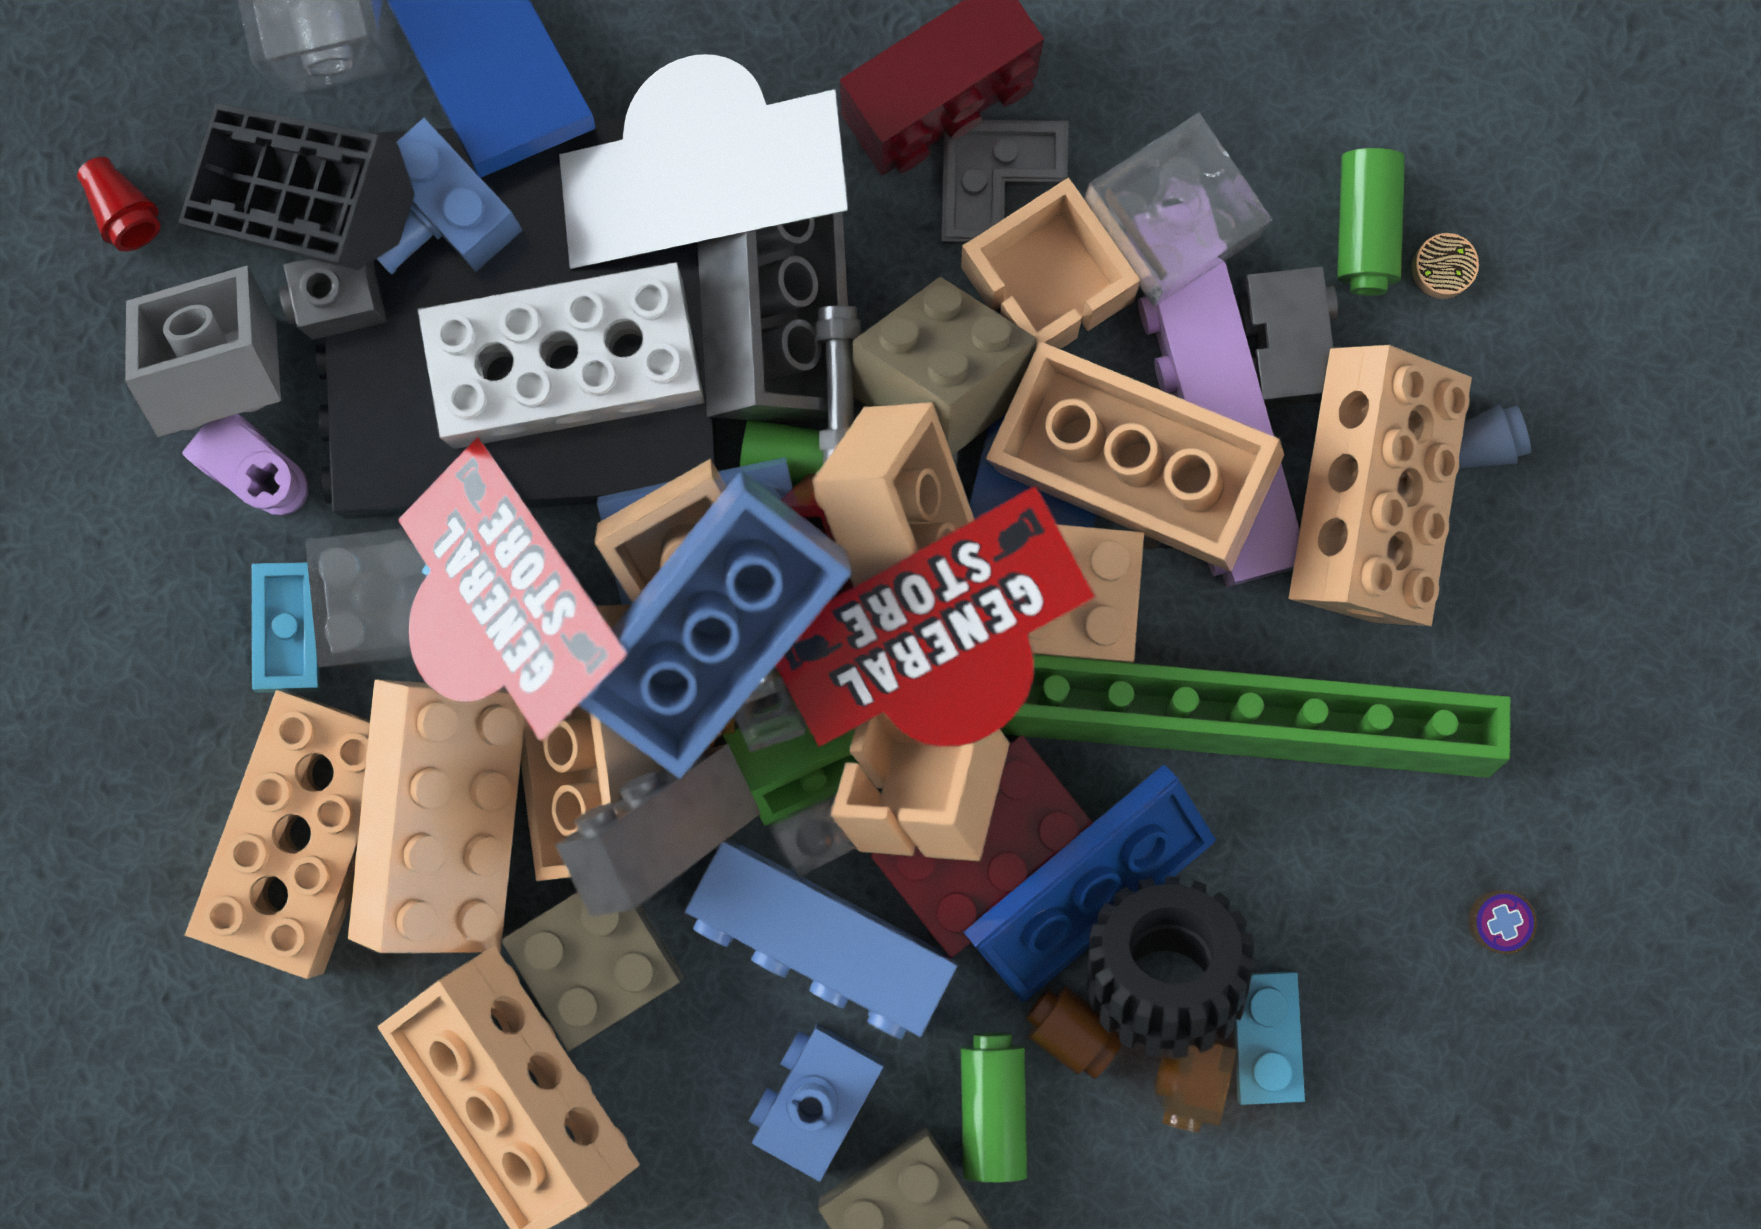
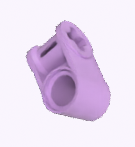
(241, 460)

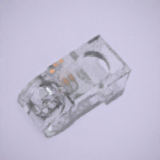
(770, 714)
(811, 836)

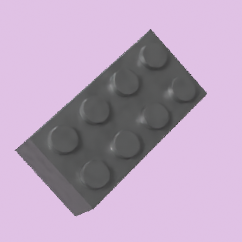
(761, 318)

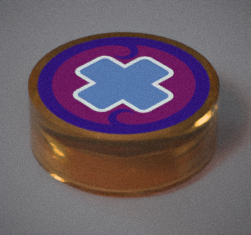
(1502, 921)

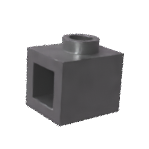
(331, 298)

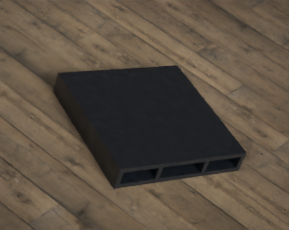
(381, 390)

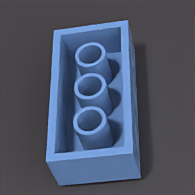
(715, 623)
(822, 938)

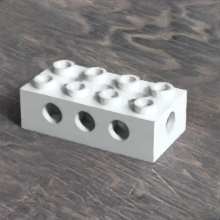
(535, 322)

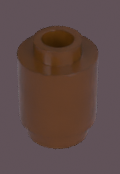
(1072, 1032)

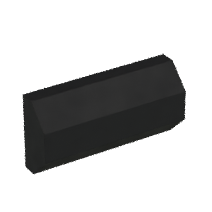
(299, 187)

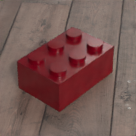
(940, 80)
(1026, 829)

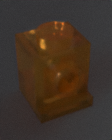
(1195, 1086)

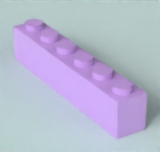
(1212, 367)

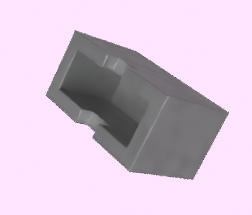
(1293, 332)

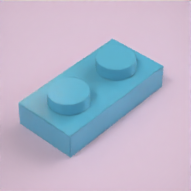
(283, 629)
(1270, 1041)

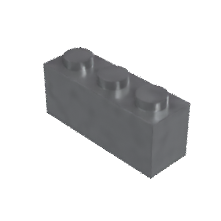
(656, 831)

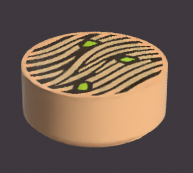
(1445, 265)

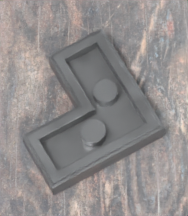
(990, 158)

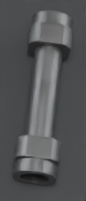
(838, 329)

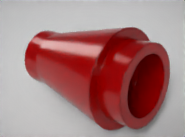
(118, 206)

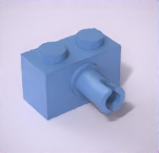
(448, 203)
(816, 1101)

